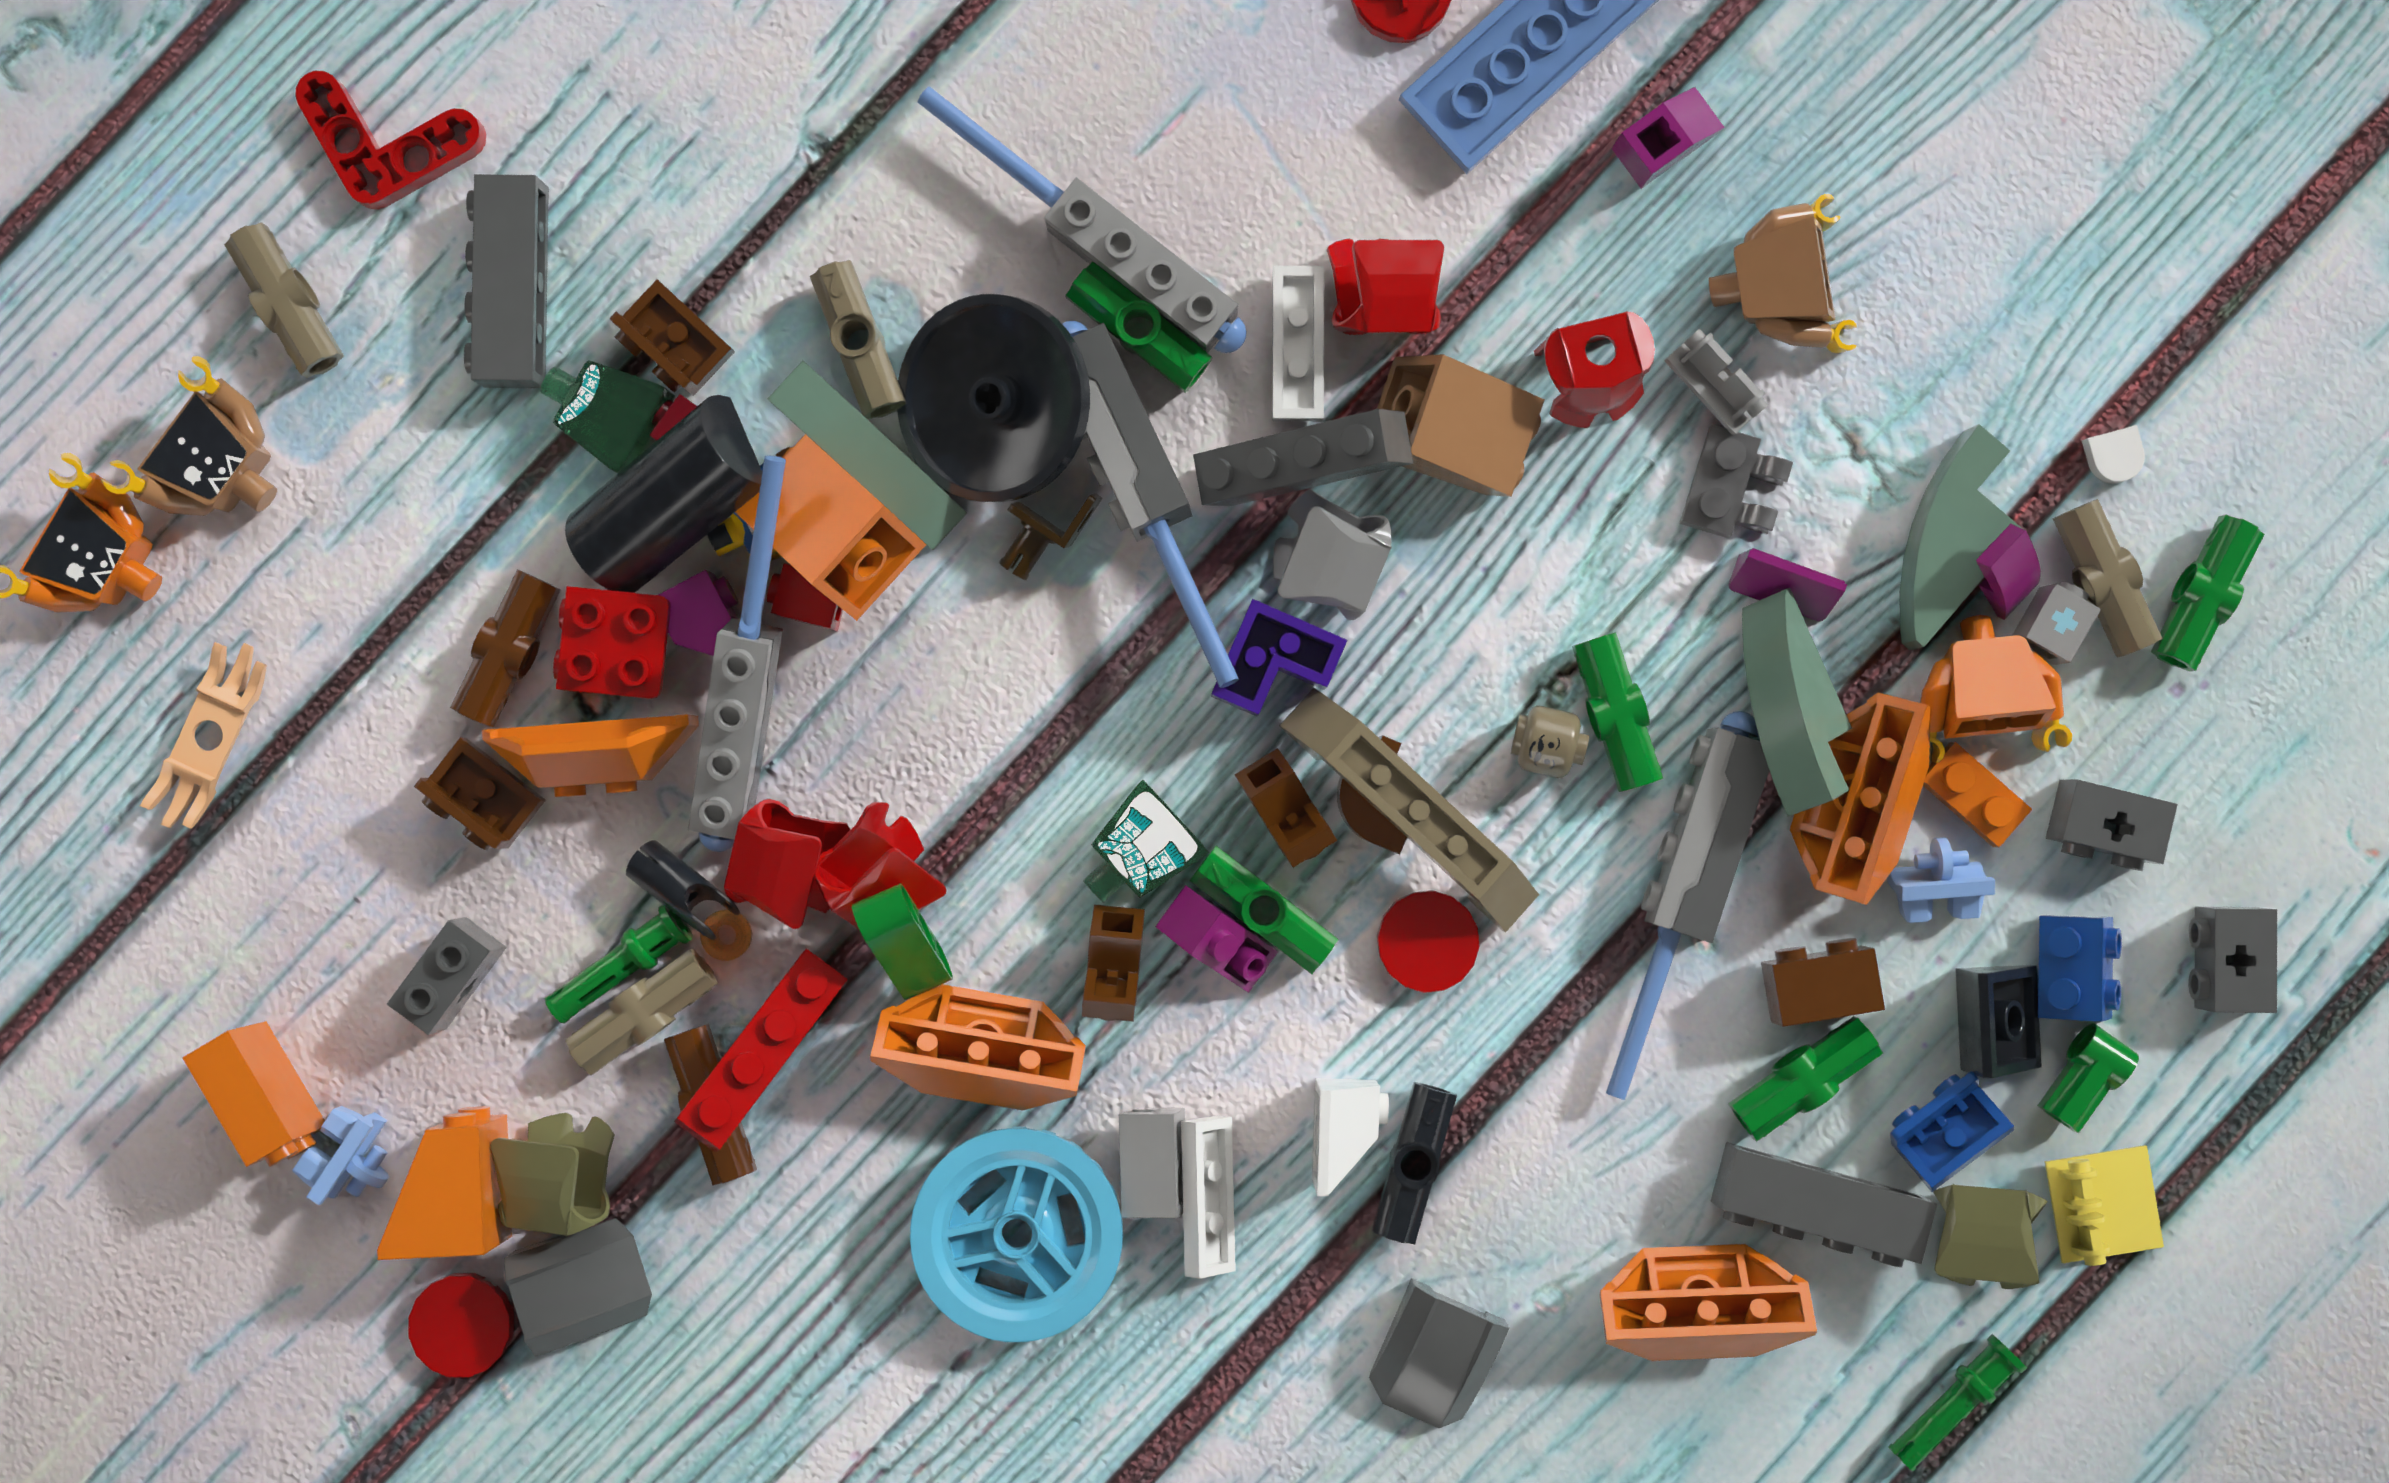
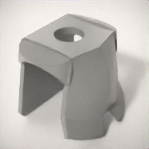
(1333, 555)

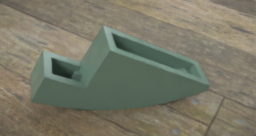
(867, 454)
(1948, 536)
(1792, 703)

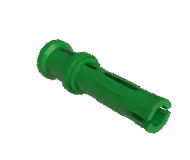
(637, 951)
(1974, 1385)

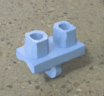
(1941, 876)
(329, 1174)

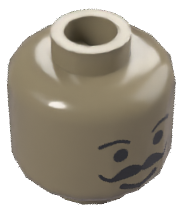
(1549, 741)

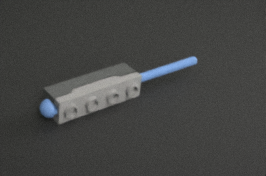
(1112, 242)
(1141, 478)
(740, 691)
(1697, 863)

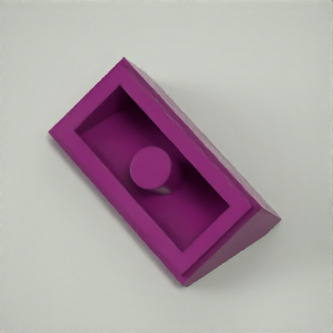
(1764, 575)

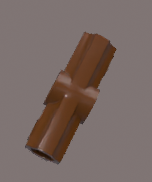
(505, 648)
(693, 1059)

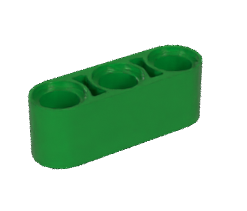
(902, 941)

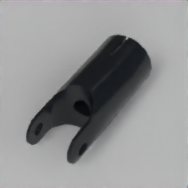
(675, 884)

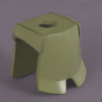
(555, 1176)
(1988, 1235)

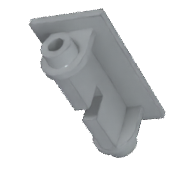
(1704, 369)

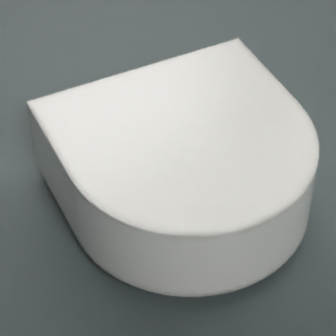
(2115, 455)

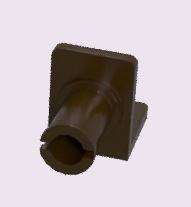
(1039, 533)

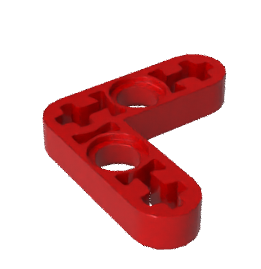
(389, 159)

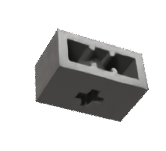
(2140, 823)
(446, 975)
(2251, 980)

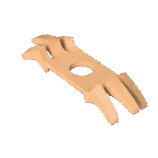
(187, 758)

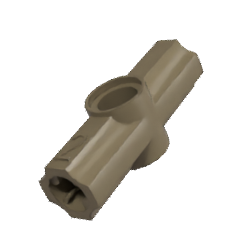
(283, 300)
(846, 313)
(2109, 578)
(641, 1011)

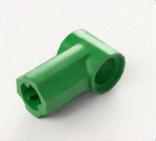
(2093, 1068)

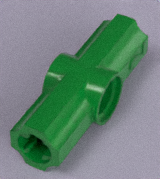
(1114, 305)
(2207, 592)
(1617, 712)
(1290, 931)
(1805, 1078)

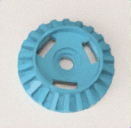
(1062, 1278)

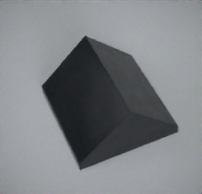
(1998, 1020)

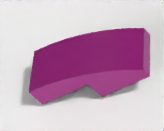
(2009, 570)

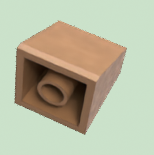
(1463, 422)

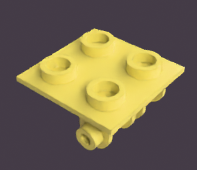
(2104, 1205)

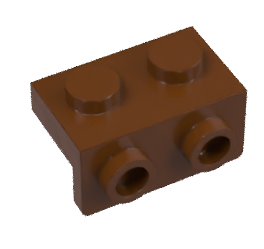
(673, 337)
(480, 796)

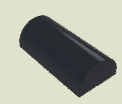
(666, 498)

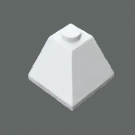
(1344, 1127)

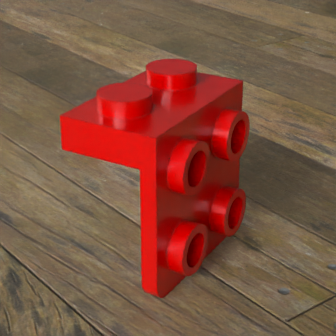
(612, 642)

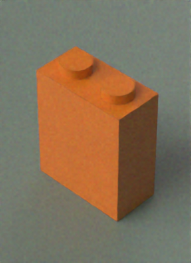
(256, 1094)

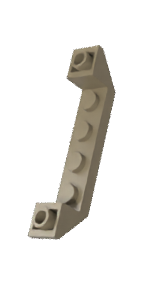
(1412, 807)

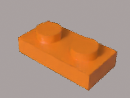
(1975, 795)

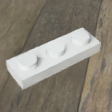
(1298, 343)
(1208, 1196)

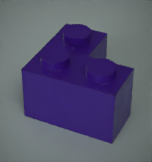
(1274, 643)

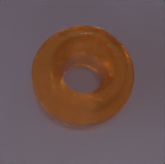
(716, 947)

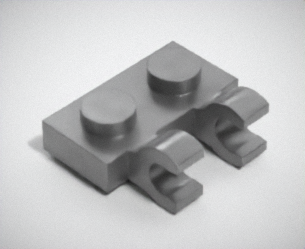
(1721, 482)

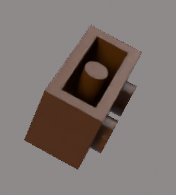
(1823, 983)

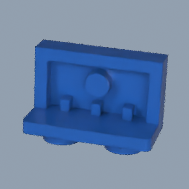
(2078, 968)
(1949, 1130)

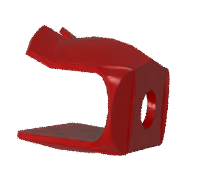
(1386, 285)
(1595, 388)
(778, 860)
(874, 860)

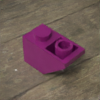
(1666, 136)
(700, 610)
(1216, 939)

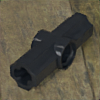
(1404, 1194)

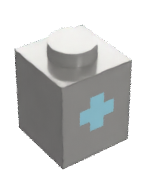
(2057, 622)

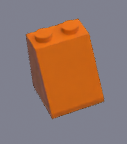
(836, 530)
(450, 1192)

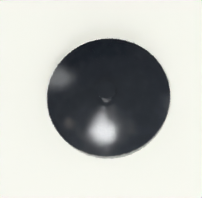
(993, 398)

